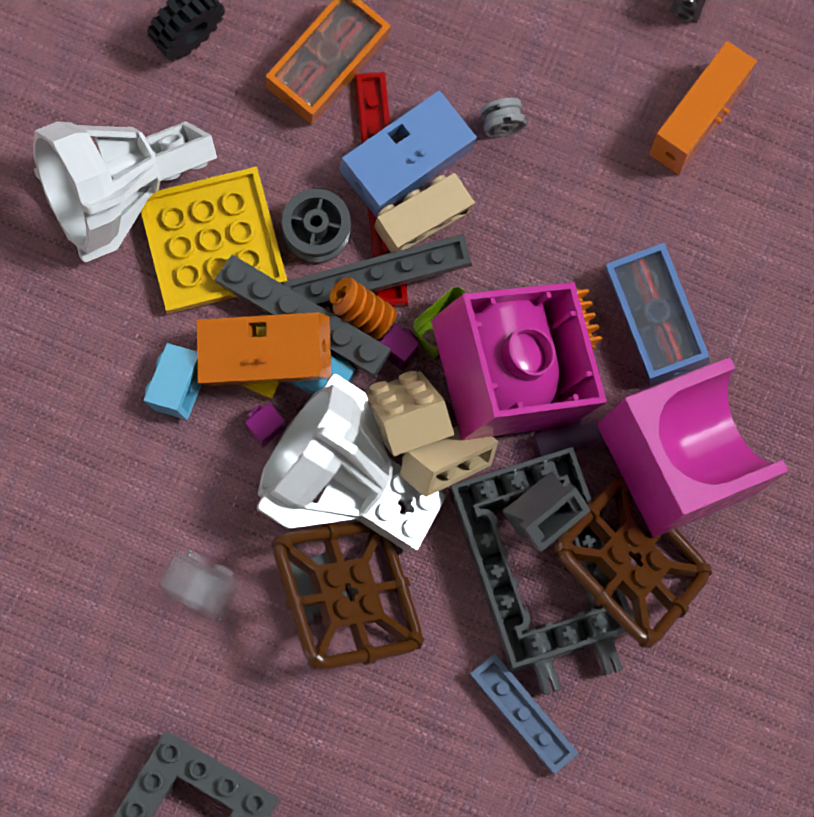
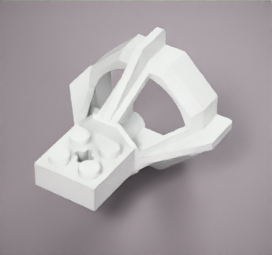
(105, 189)
(340, 448)

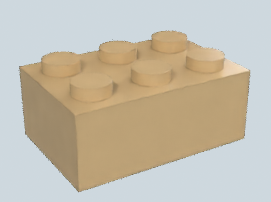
(409, 412)

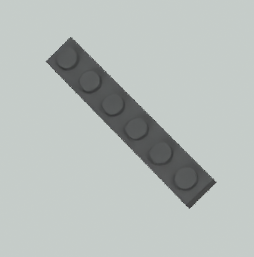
(389, 269)
(278, 299)

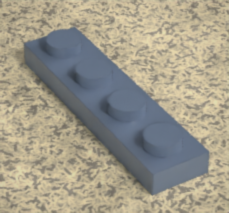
(524, 714)

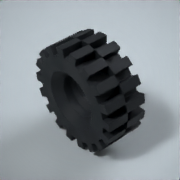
(184, 26)

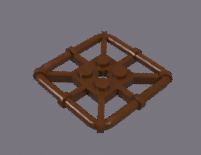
(632, 580)
(338, 610)

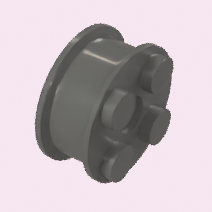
(320, 242)

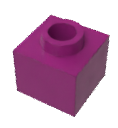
(402, 344)
(264, 424)

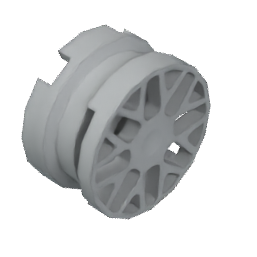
(503, 117)

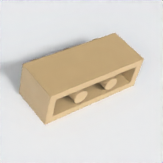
(423, 213)
(446, 462)

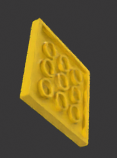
(200, 227)

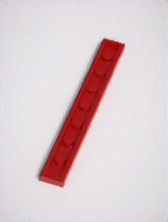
(374, 117)

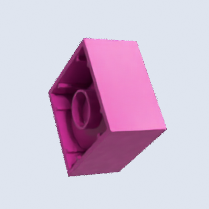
(518, 360)
(684, 450)

